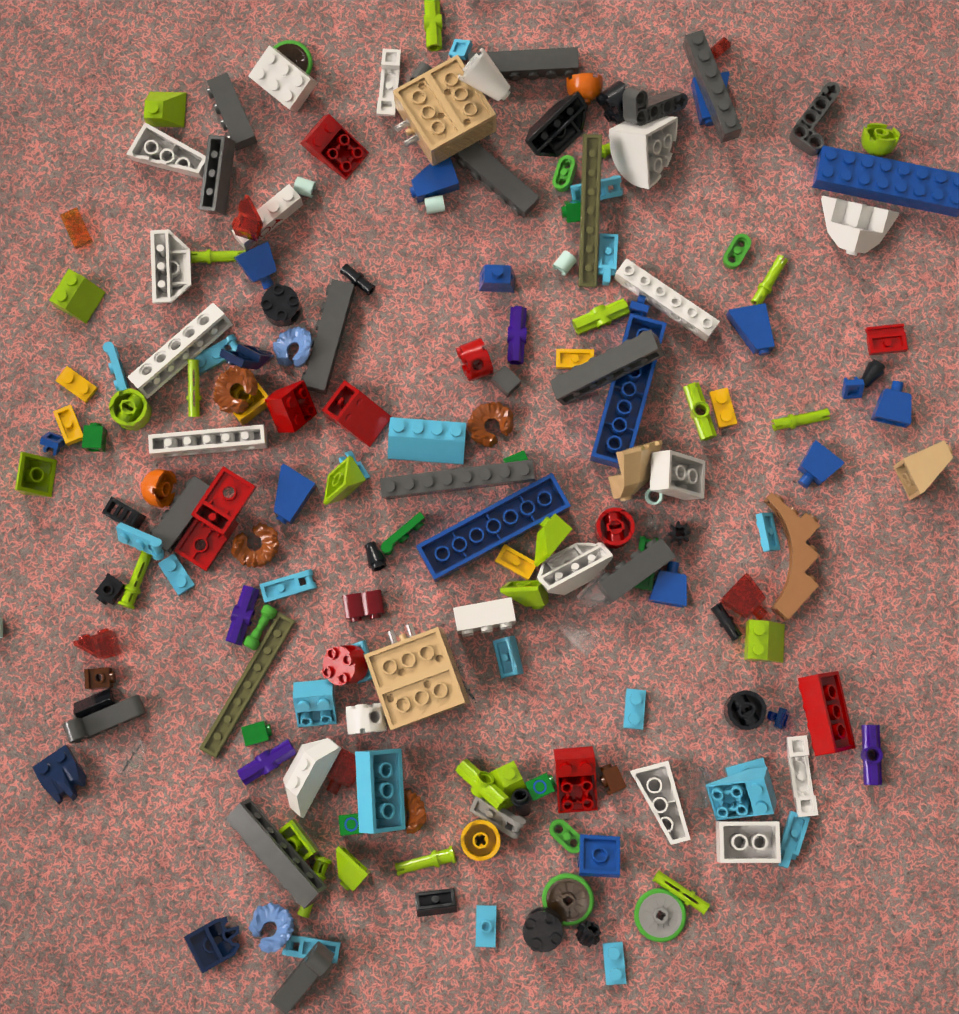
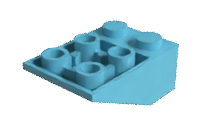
(743, 794)

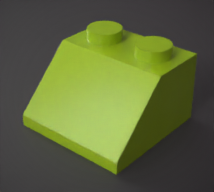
(77, 296)
(764, 641)

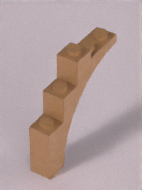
(801, 556)

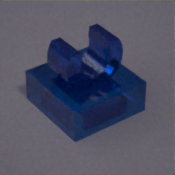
(779, 718)

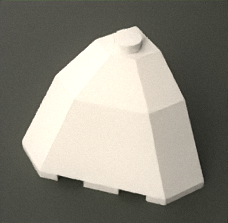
(855, 224)

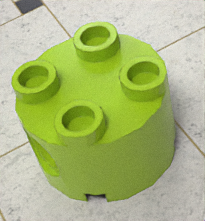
(130, 409)

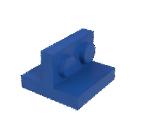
(599, 856)

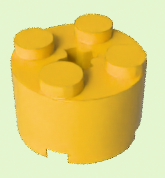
(482, 851)

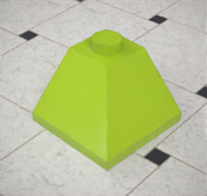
(165, 109)
(550, 537)
(526, 593)
(508, 780)
(350, 869)

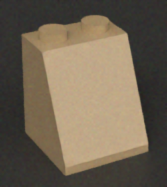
(922, 468)

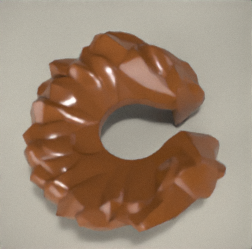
(226, 381)
(482, 414)
(259, 557)
(416, 810)

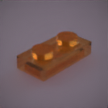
(76, 228)

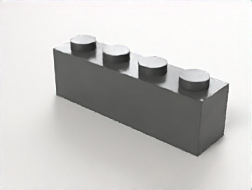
(231, 110)
(217, 175)
(179, 518)
(636, 570)

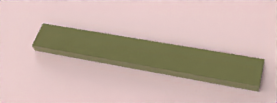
(590, 210)
(247, 685)

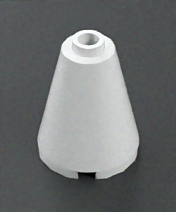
(485, 76)

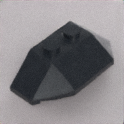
(558, 127)

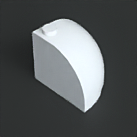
(643, 150)

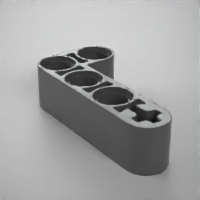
(643, 110)
(815, 115)
(104, 719)
(312, 966)

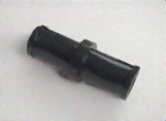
(357, 279)
(726, 621)

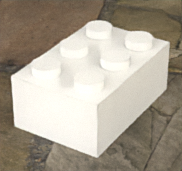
(283, 79)
(677, 475)
(484, 616)
(748, 842)

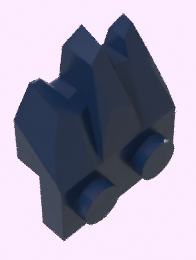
(246, 356)
(60, 774)
(212, 943)

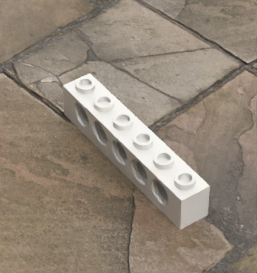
(666, 300)
(182, 347)
(208, 441)

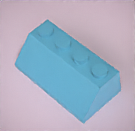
(426, 440)
(380, 790)

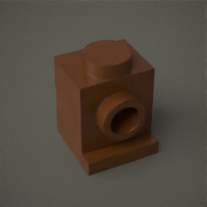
(107, 681)
(612, 778)

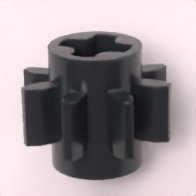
(684, 533)
(588, 933)

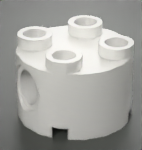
(365, 719)

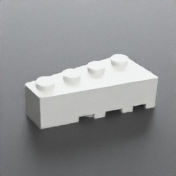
(165, 152)
(663, 799)

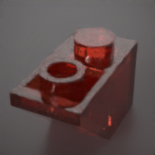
(248, 222)
(101, 645)

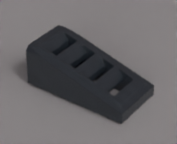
(135, 518)

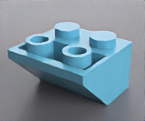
(314, 703)

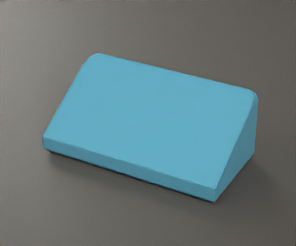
(508, 657)

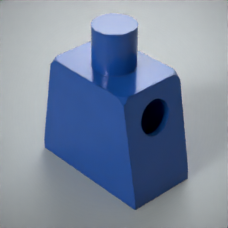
(258, 264)
(497, 278)
(894, 406)
(818, 465)
(670, 587)

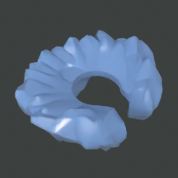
(286, 339)
(283, 921)

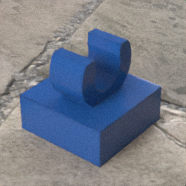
(639, 307)
(852, 388)
(52, 440)

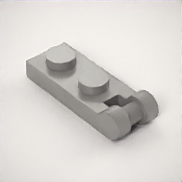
(499, 818)

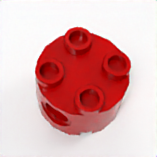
(475, 360)
(614, 527)
(344, 665)

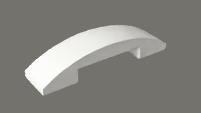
(389, 81)
(800, 776)

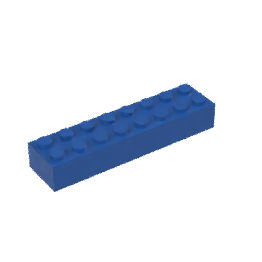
(887, 181)
(625, 400)
(492, 527)

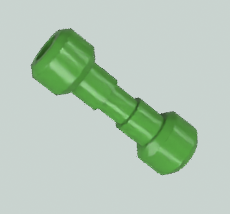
(252, 641)

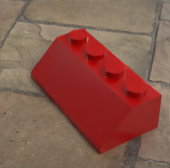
(826, 713)

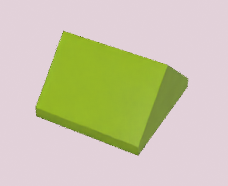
(35, 475)
(343, 481)
(298, 839)

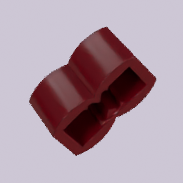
(363, 605)

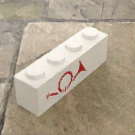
(274, 213)

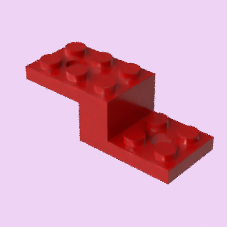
(215, 518)

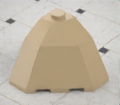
(634, 469)

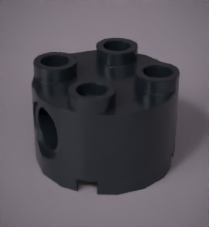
(612, 102)
(281, 305)
(745, 710)
(543, 929)

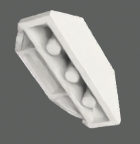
(169, 266)
(573, 567)
(308, 773)

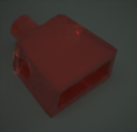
(745, 598)
(342, 771)

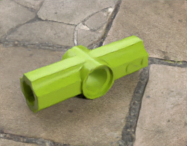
(433, 25)
(600, 316)
(702, 422)
(482, 784)

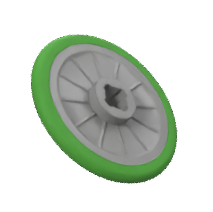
(647, 909)

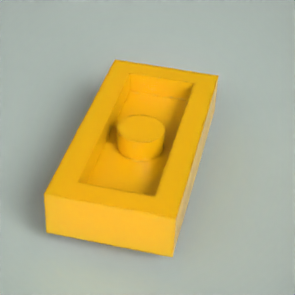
(571, 357)
(76, 384)
(723, 408)
(68, 425)
(516, 562)

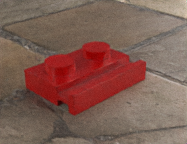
(886, 339)

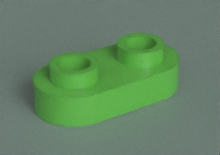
(564, 175)
(736, 252)
(565, 836)

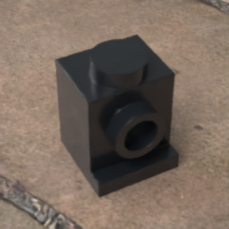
(117, 588)

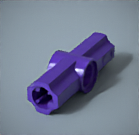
(516, 335)
(242, 615)
(266, 762)
(871, 768)

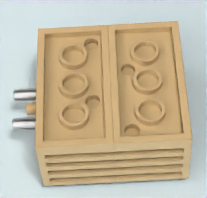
(443, 111)
(416, 677)

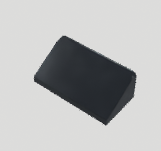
(93, 703)
(435, 902)

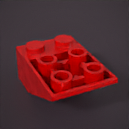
(334, 146)
(356, 413)
(575, 779)

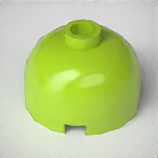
(879, 140)

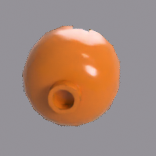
(587, 86)
(157, 487)

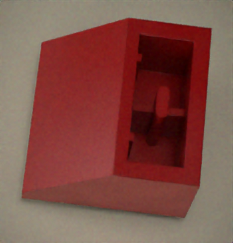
(291, 407)

